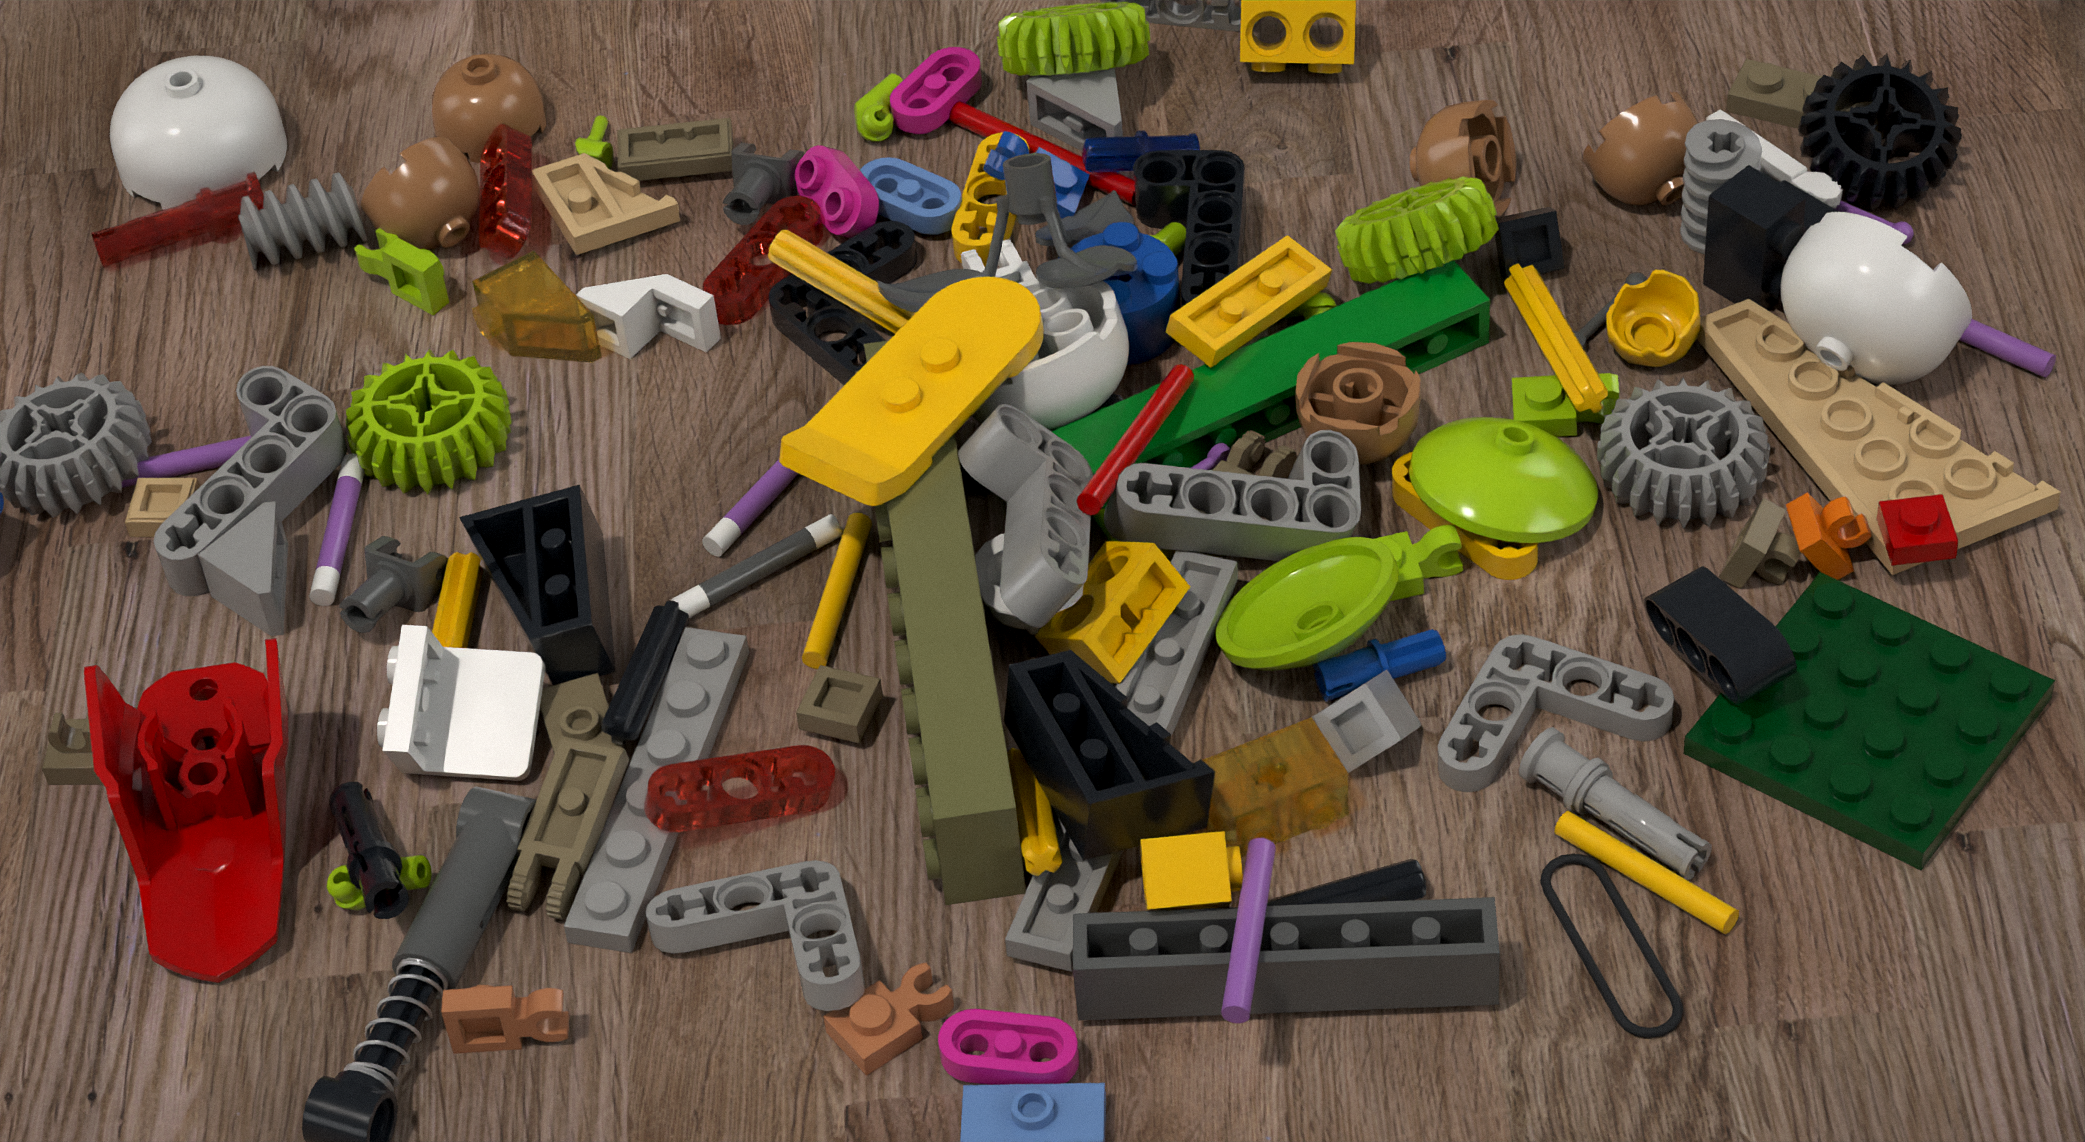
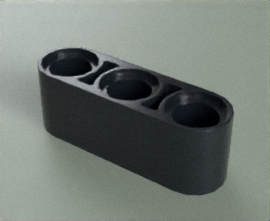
(1720, 635)

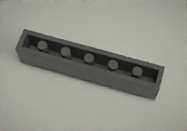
(1306, 963)

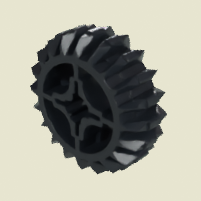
(1907, 114)

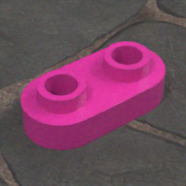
(931, 90)
(839, 188)
(1010, 1047)

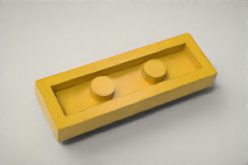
(1248, 301)

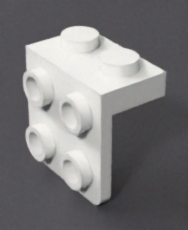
(460, 709)

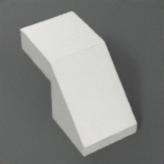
(638, 309)

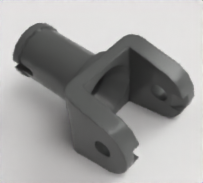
(759, 181)
(392, 584)

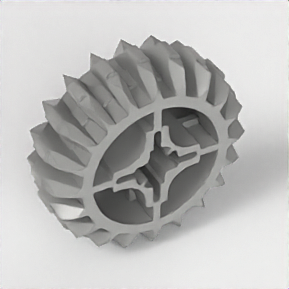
(71, 444)
(1680, 466)

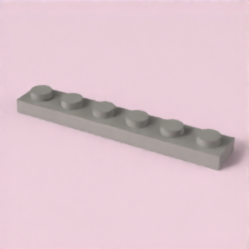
(631, 848)

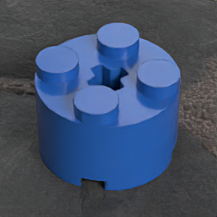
(1145, 295)

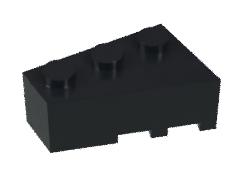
(552, 577)
(1099, 761)

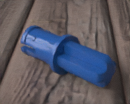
(1400, 657)

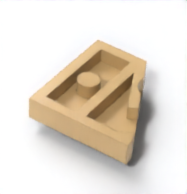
(598, 204)

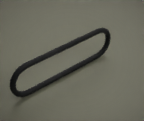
(1587, 959)

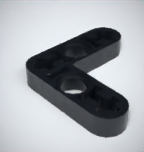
(880, 253)

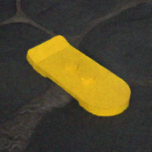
(918, 390)

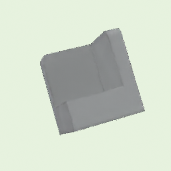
(1367, 721)

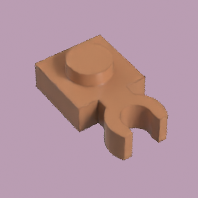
(496, 1020)
(886, 1021)

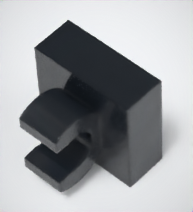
(1529, 240)

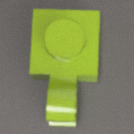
(411, 271)
(1546, 405)
(1430, 557)

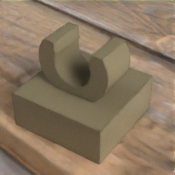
(1761, 548)
(69, 753)

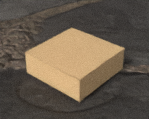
(155, 501)

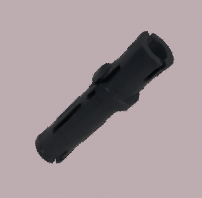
(372, 861)

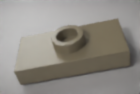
(676, 149)
(576, 711)

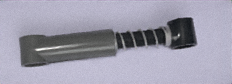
(431, 959)

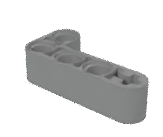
(289, 454)
(1159, 502)
(1043, 526)

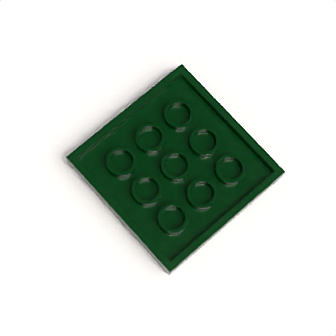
(1880, 724)

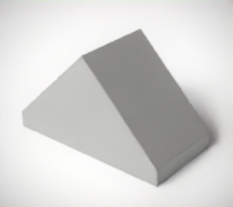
(1076, 105)
(250, 568)

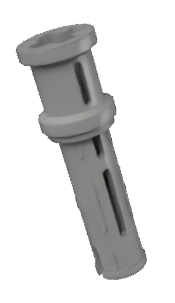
(1591, 789)

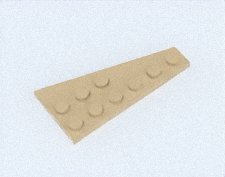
(1864, 436)

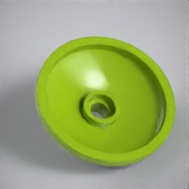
(1503, 480)
(1308, 605)

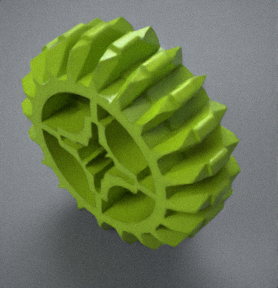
(1073, 38)
(1416, 230)
(428, 421)

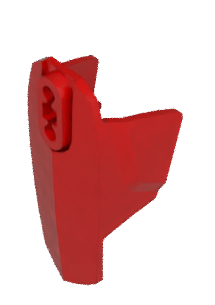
(199, 820)

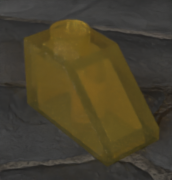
(534, 313)

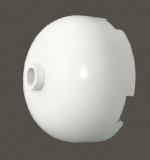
(194, 128)
(1871, 301)
(1078, 360)

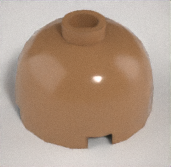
(481, 95)
(1467, 143)
(1643, 152)
(426, 197)
(1363, 396)

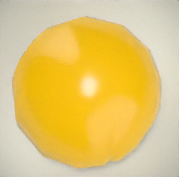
(1654, 320)

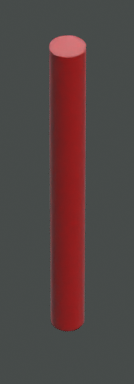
(987, 125)
(1135, 439)

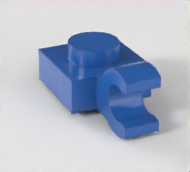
(1068, 179)

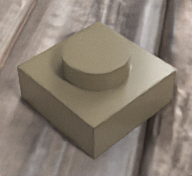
(839, 703)

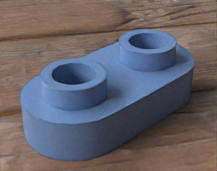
(913, 195)

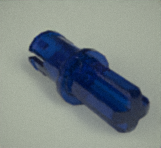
(1120, 153)

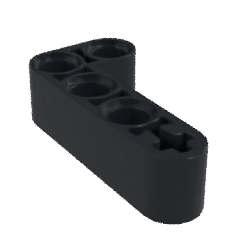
(1204, 195)

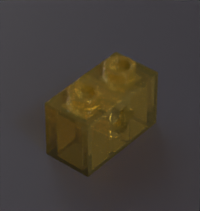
(1277, 786)

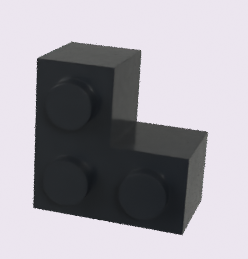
(1753, 232)

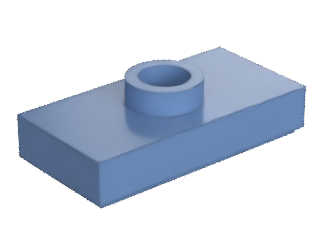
(1034, 1113)

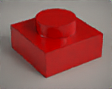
(1917, 530)

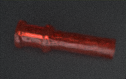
(208, 213)

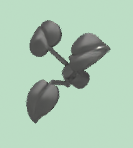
(1034, 201)

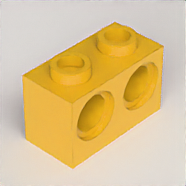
(1297, 42)
(1121, 608)
(1189, 871)

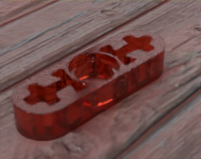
(505, 192)
(802, 218)
(722, 808)

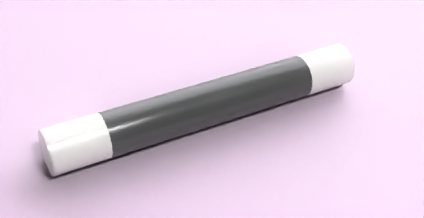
(759, 565)

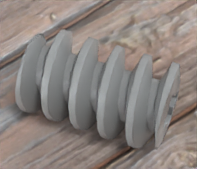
(1712, 157)
(300, 220)

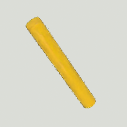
(836, 590)
(1647, 872)

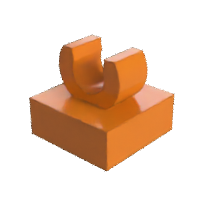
(1827, 533)

